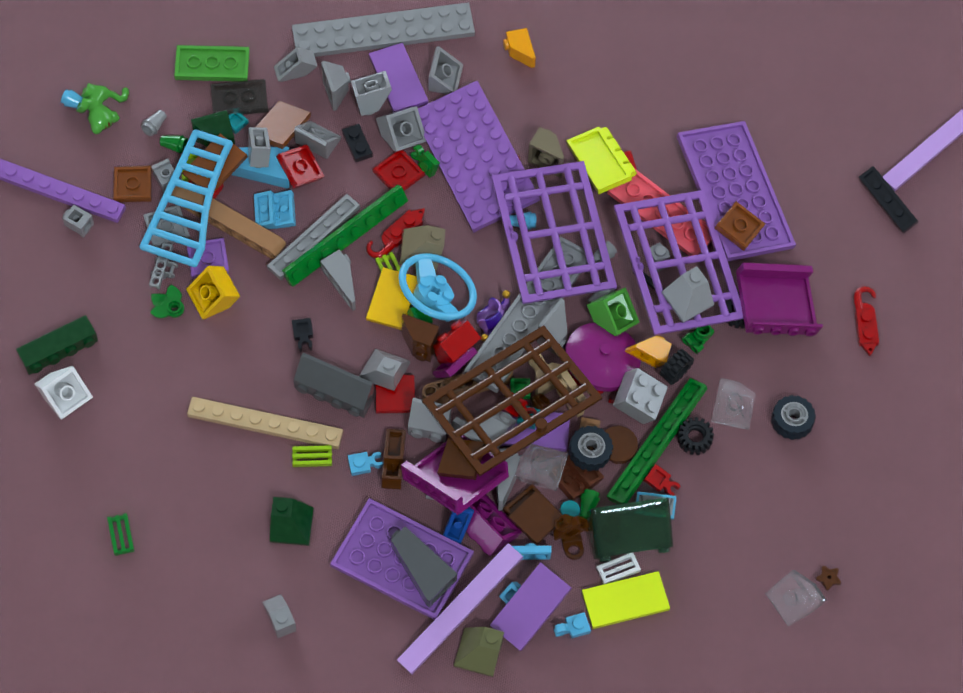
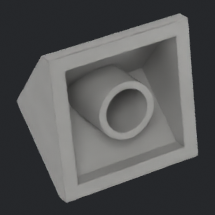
(444, 72)
(317, 138)

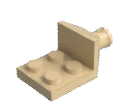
(565, 378)

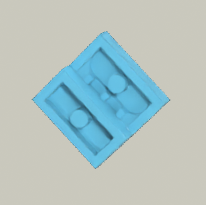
(275, 209)

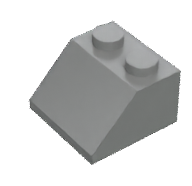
(424, 424)

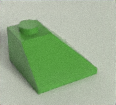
(614, 312)

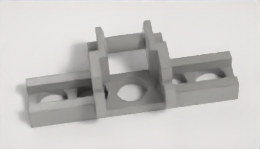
(163, 274)

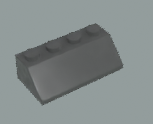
(333, 385)

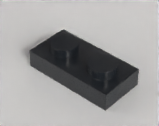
(357, 143)

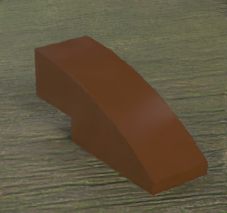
(393, 459)

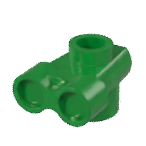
(698, 338)

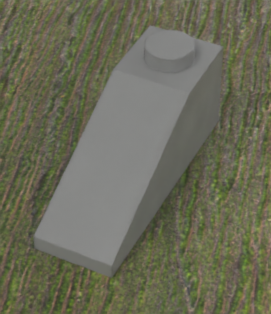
(338, 271)
(505, 487)

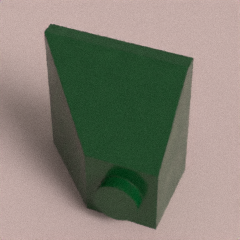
(214, 124)
(290, 521)

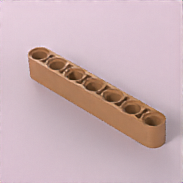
(235, 224)

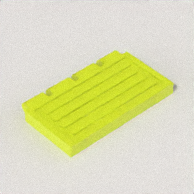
(603, 159)

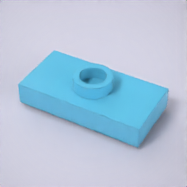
(534, 552)

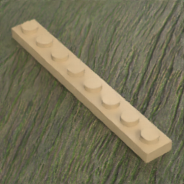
(265, 422)

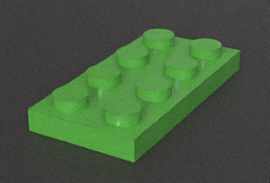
(212, 63)

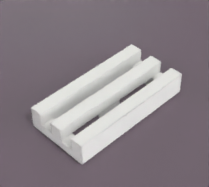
(603, 575)

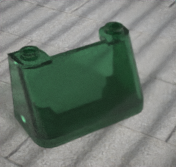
(630, 528)

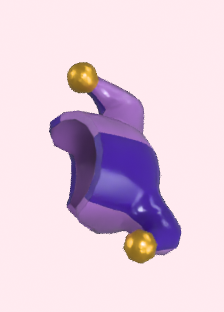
(492, 314)

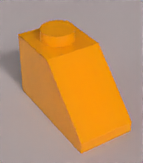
(520, 46)
(651, 351)

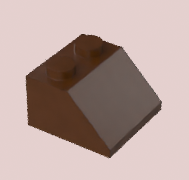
(419, 337)

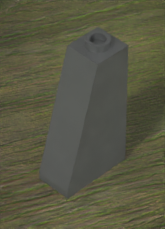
(425, 568)

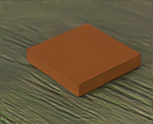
(133, 184)
(739, 226)

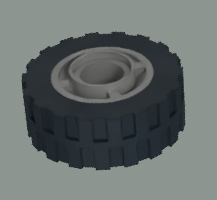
(795, 407)
(586, 458)

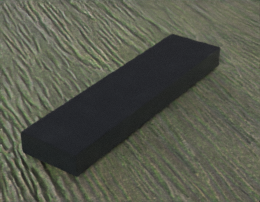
(888, 199)

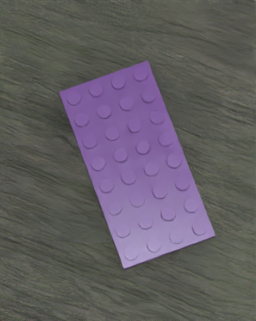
(470, 150)
(729, 171)

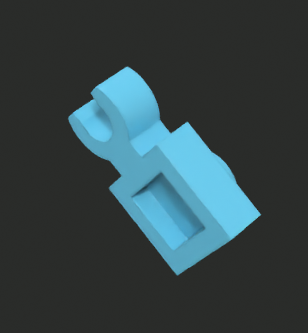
(361, 463)

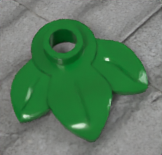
(166, 302)

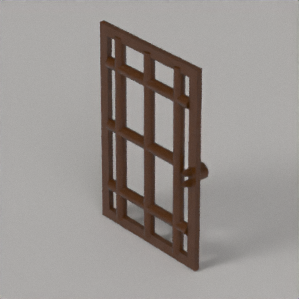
(541, 424)

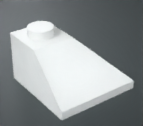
(63, 391)

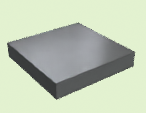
(167, 226)

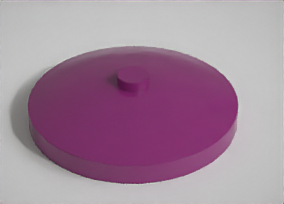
(601, 356)

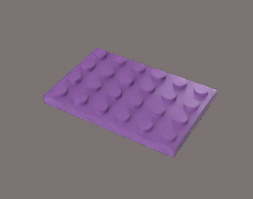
(371, 560)

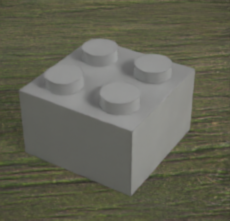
(640, 396)

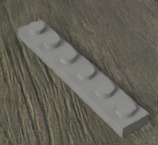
(323, 227)

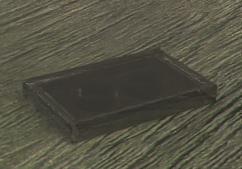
(240, 97)

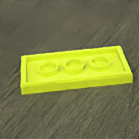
(625, 600)

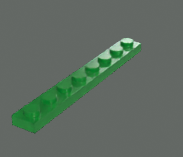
(345, 235)
(657, 442)

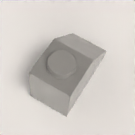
(295, 64)
(258, 147)
(280, 616)

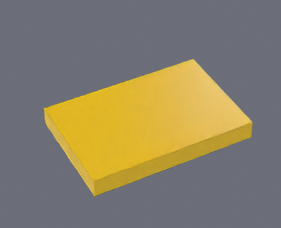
(388, 299)

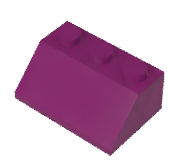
(491, 527)

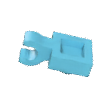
(575, 625)

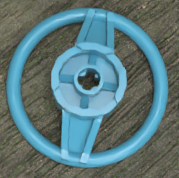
(433, 292)

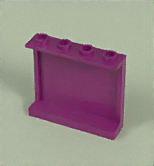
(777, 299)
(452, 492)

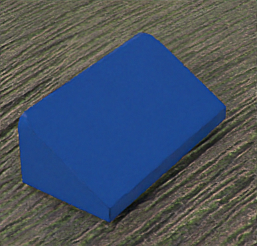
(457, 525)

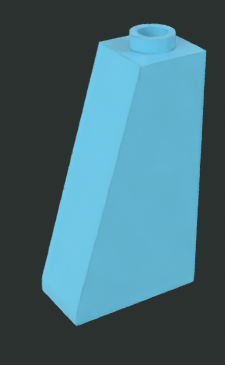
(270, 175)

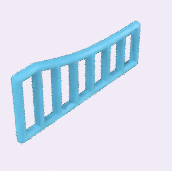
(204, 209)

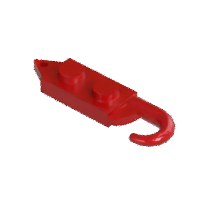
(393, 235)
(866, 321)

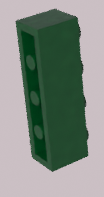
(57, 345)

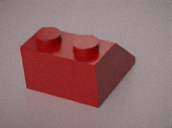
(456, 342)

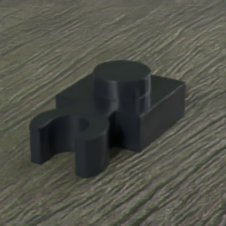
(303, 332)

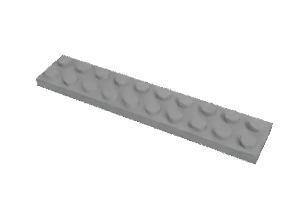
(385, 30)
(525, 318)

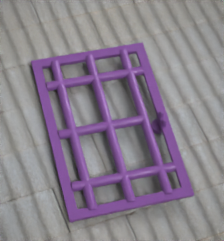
(554, 232)
(678, 260)

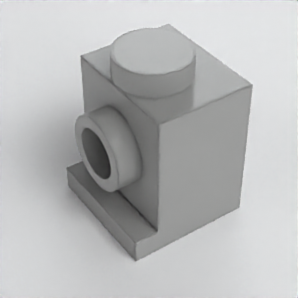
(162, 172)
(83, 219)
(660, 253)

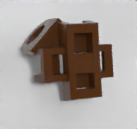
(569, 530)

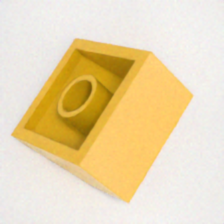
(212, 291)

